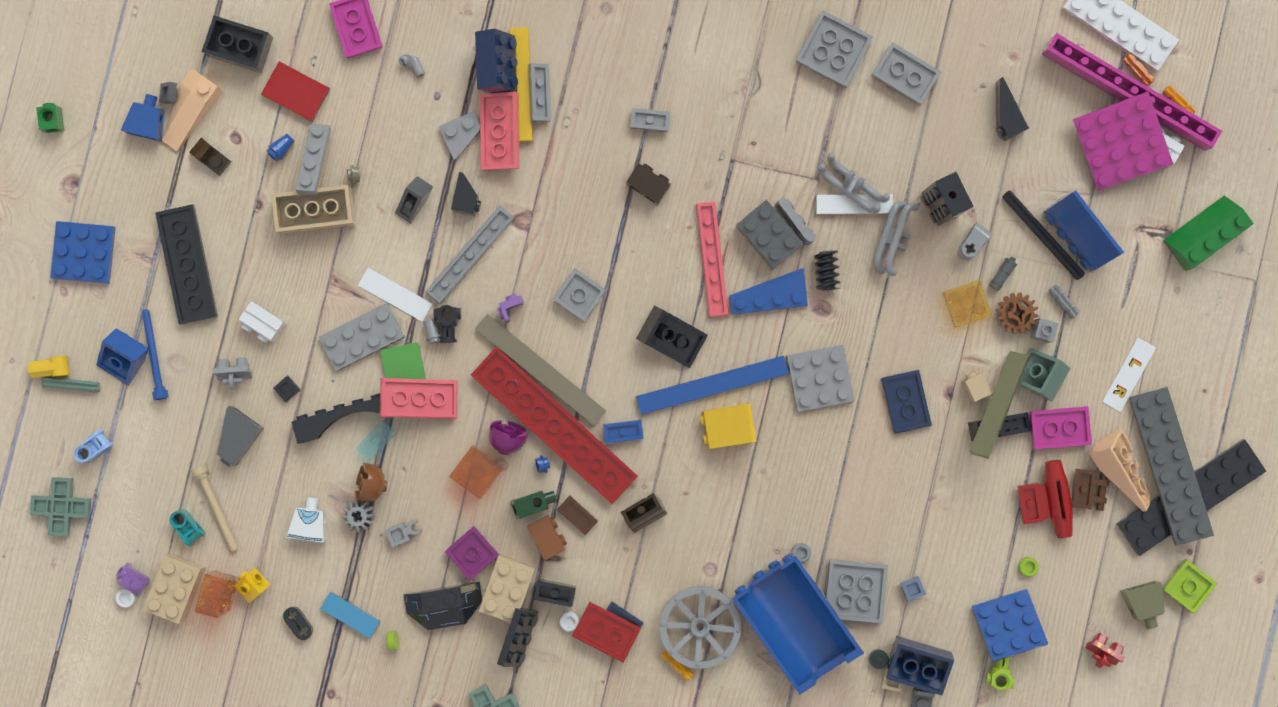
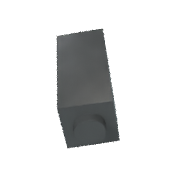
(237, 436)

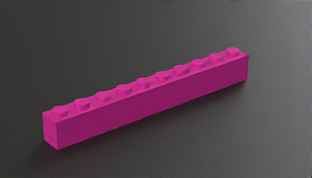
(1123, 87)

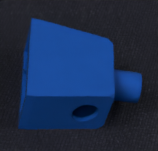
(145, 120)

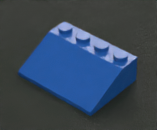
(1082, 231)

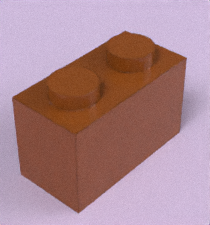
(547, 537)

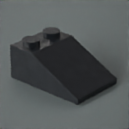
(672, 336)

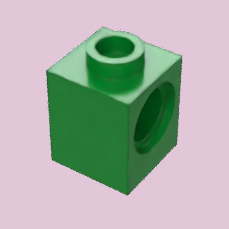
(55, 124)

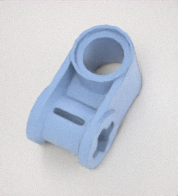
(95, 444)

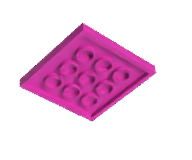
(1123, 141)

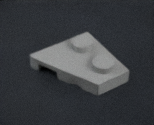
(460, 133)

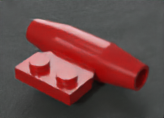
(1048, 500)

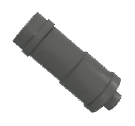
(1003, 273)

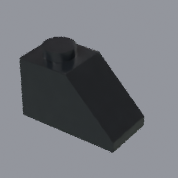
(465, 197)

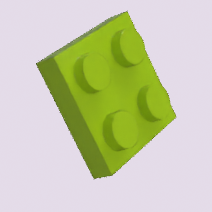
(1189, 586)

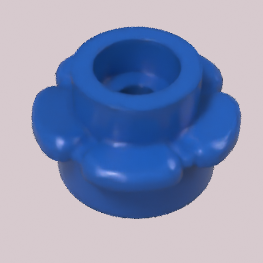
(542, 464)

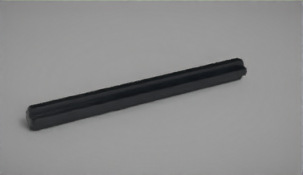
(1043, 235)

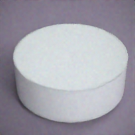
(125, 598)
(569, 621)

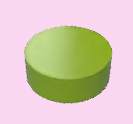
(1028, 566)
(393, 641)

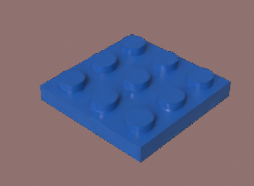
(82, 252)
(1009, 625)

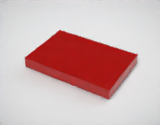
(295, 91)
(606, 632)

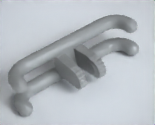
(852, 185)
(892, 237)

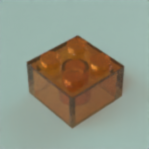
(477, 472)
(216, 594)

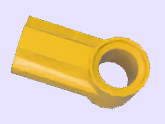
(54, 367)

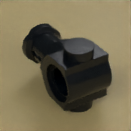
(447, 325)

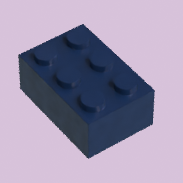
(496, 61)

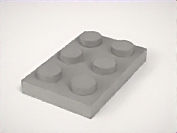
(906, 73)

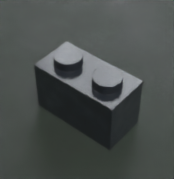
(555, 592)

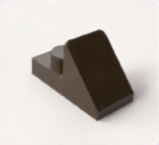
(210, 156)

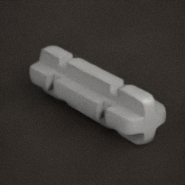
(1063, 301)

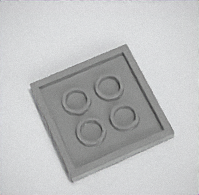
(834, 49)
(820, 378)
(857, 590)

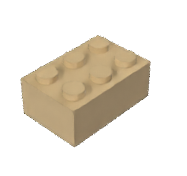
(174, 588)
(507, 588)

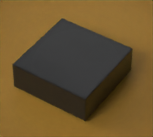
(287, 388)

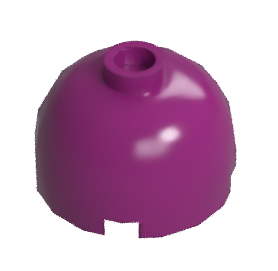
(506, 437)

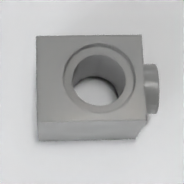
(1044, 330)

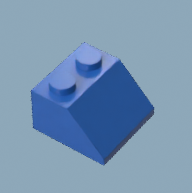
(121, 356)

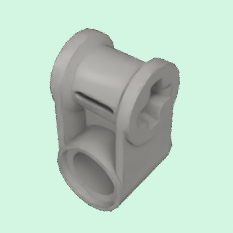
(975, 240)

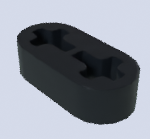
(302, 620)

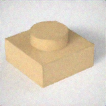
(890, 685)

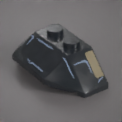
(444, 605)

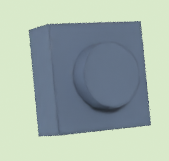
(912, 588)

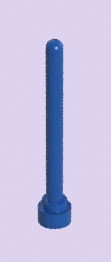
(159, 390)

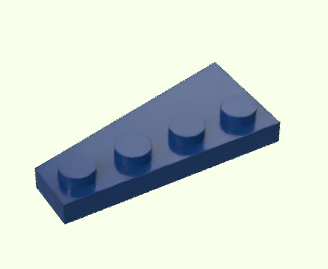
(775, 294)

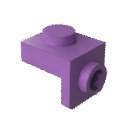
(511, 302)
(131, 579)

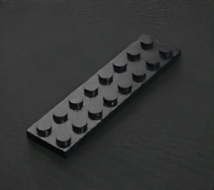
(1216, 482)

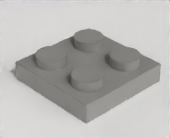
(579, 294)

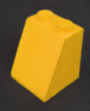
(728, 426)

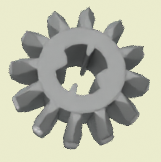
(361, 523)

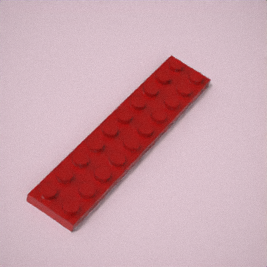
(554, 425)

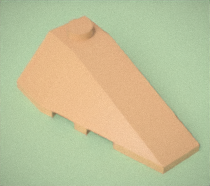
(193, 102)
(1116, 462)

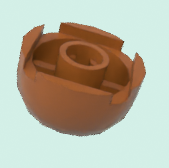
(370, 483)

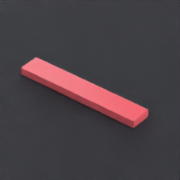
(712, 259)

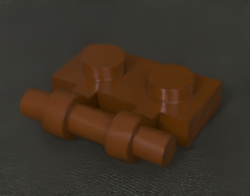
(1084, 489)

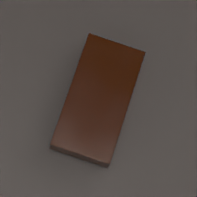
(577, 515)

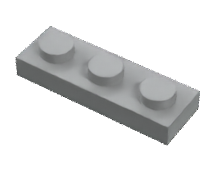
(539, 92)

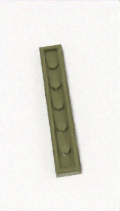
(999, 404)

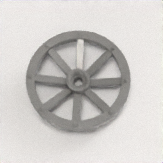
(702, 591)

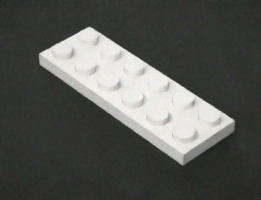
(1125, 29)

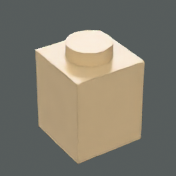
(976, 386)

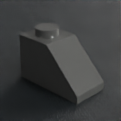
(413, 199)

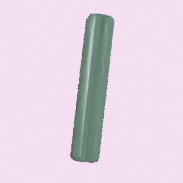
(69, 384)

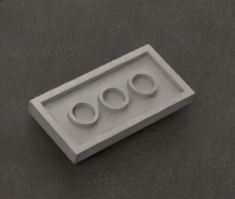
(361, 336)

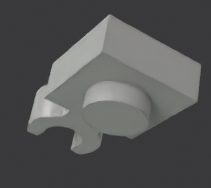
(399, 533)

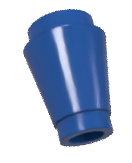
(280, 147)

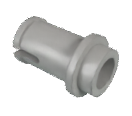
(431, 331)

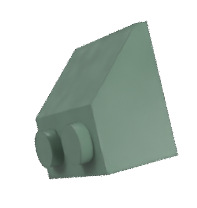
(1043, 374)

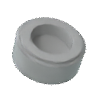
(802, 552)

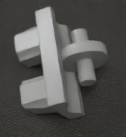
(232, 375)

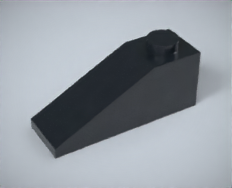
(1008, 115)

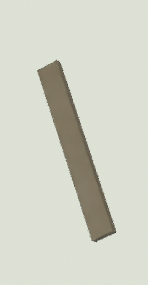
(540, 369)

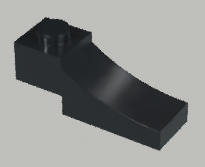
(1012, 425)

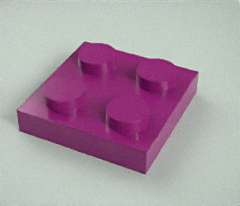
(472, 553)

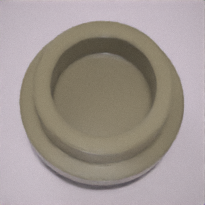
(353, 174)

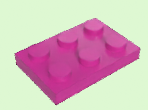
(355, 27)
(1060, 427)

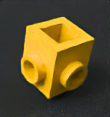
(251, 584)

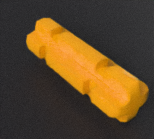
(1178, 98)
(686, 673)

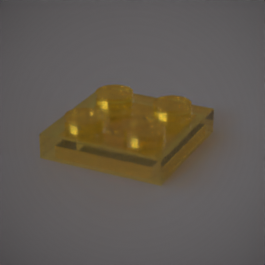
(967, 303)

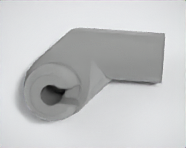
(412, 62)

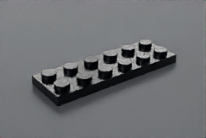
(186, 264)

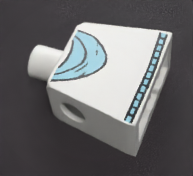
(309, 522)

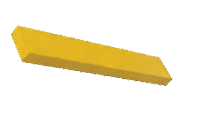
(523, 60)

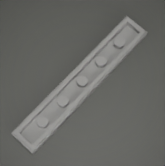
(470, 255)

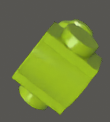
(1000, 669)

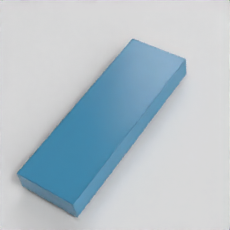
(350, 614)

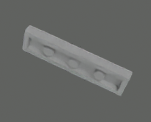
(313, 159)

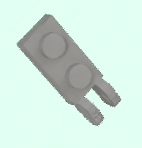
(795, 221)

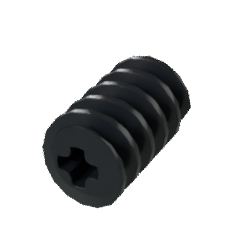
(826, 270)

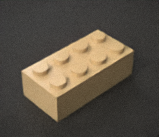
(303, 212)

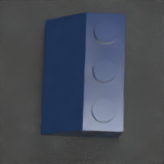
(919, 665)

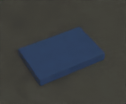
(906, 401)

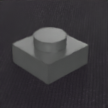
(168, 92)

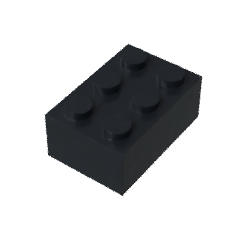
(237, 44)

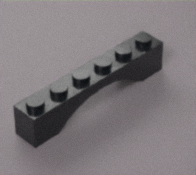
(313, 427)

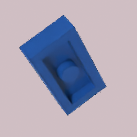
(623, 431)

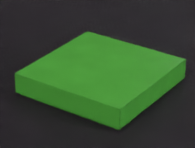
(403, 362)

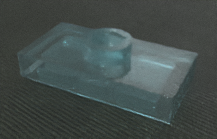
(376, 440)

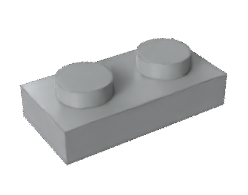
(650, 120)

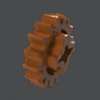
(1016, 306)

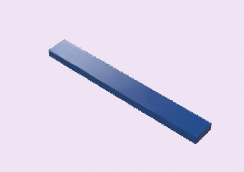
(712, 385)

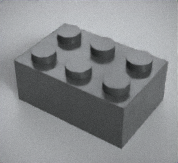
(769, 234)

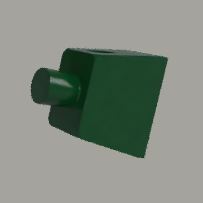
(524, 505)

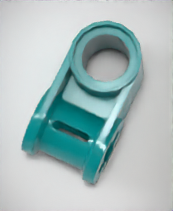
(187, 528)

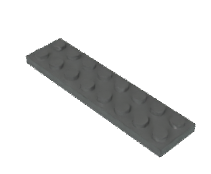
(1171, 466)

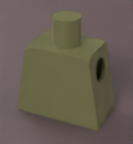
(1145, 602)

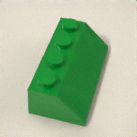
(1207, 232)

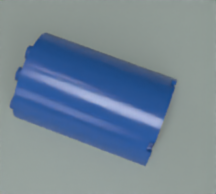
(796, 622)

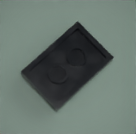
(518, 637)

